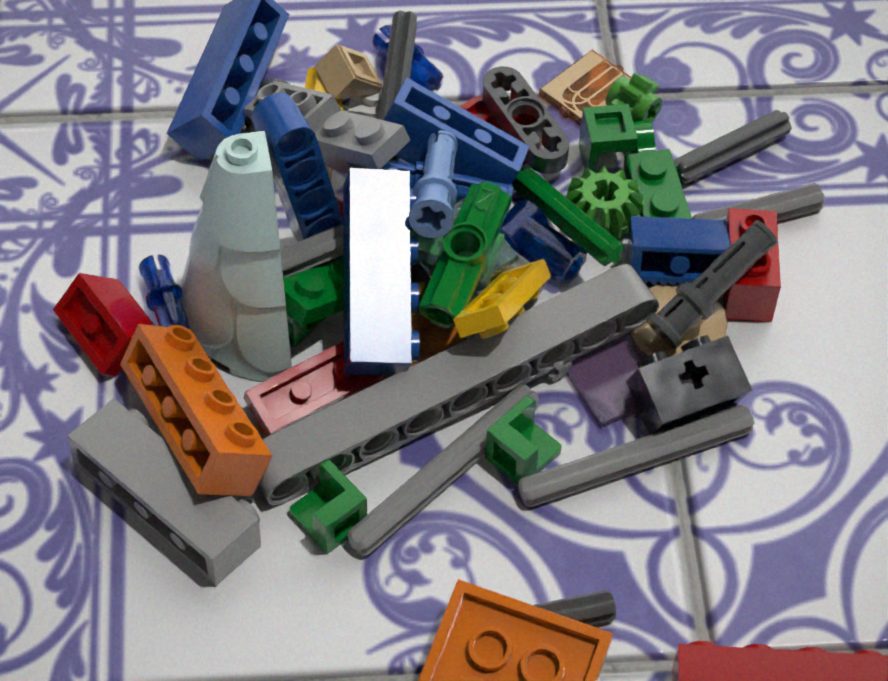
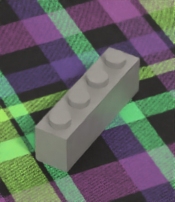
(147, 479)

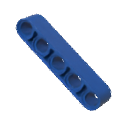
(297, 167)

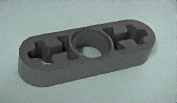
(525, 101)

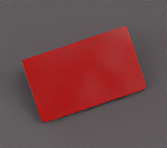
(101, 319)

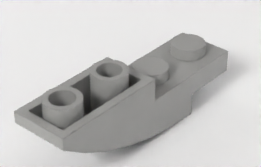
(343, 136)

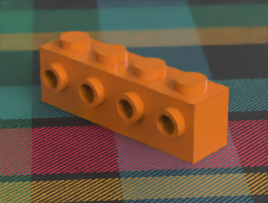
(195, 411)

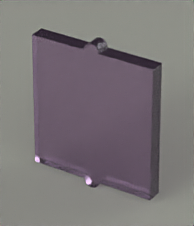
(602, 379)

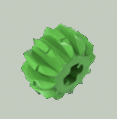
(607, 199)

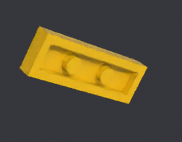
(502, 300)

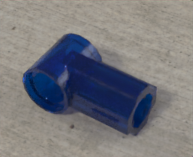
(532, 238)

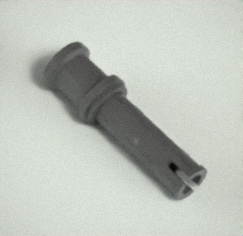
(696, 298)

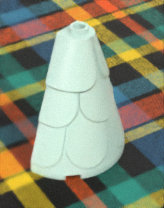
(235, 264)

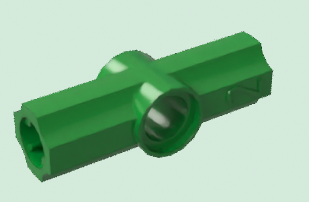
(473, 232)

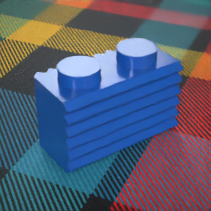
(674, 247)

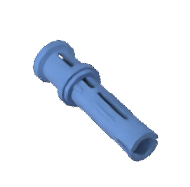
(435, 192)

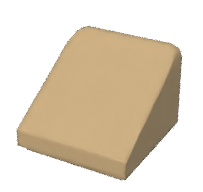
(348, 73)

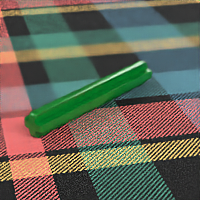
(568, 217)

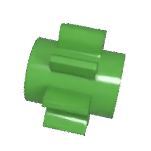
(639, 95)

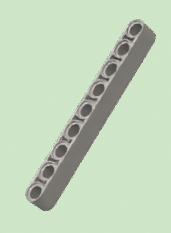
(455, 382)

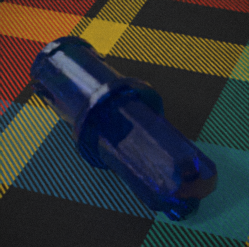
(422, 69)
(163, 292)

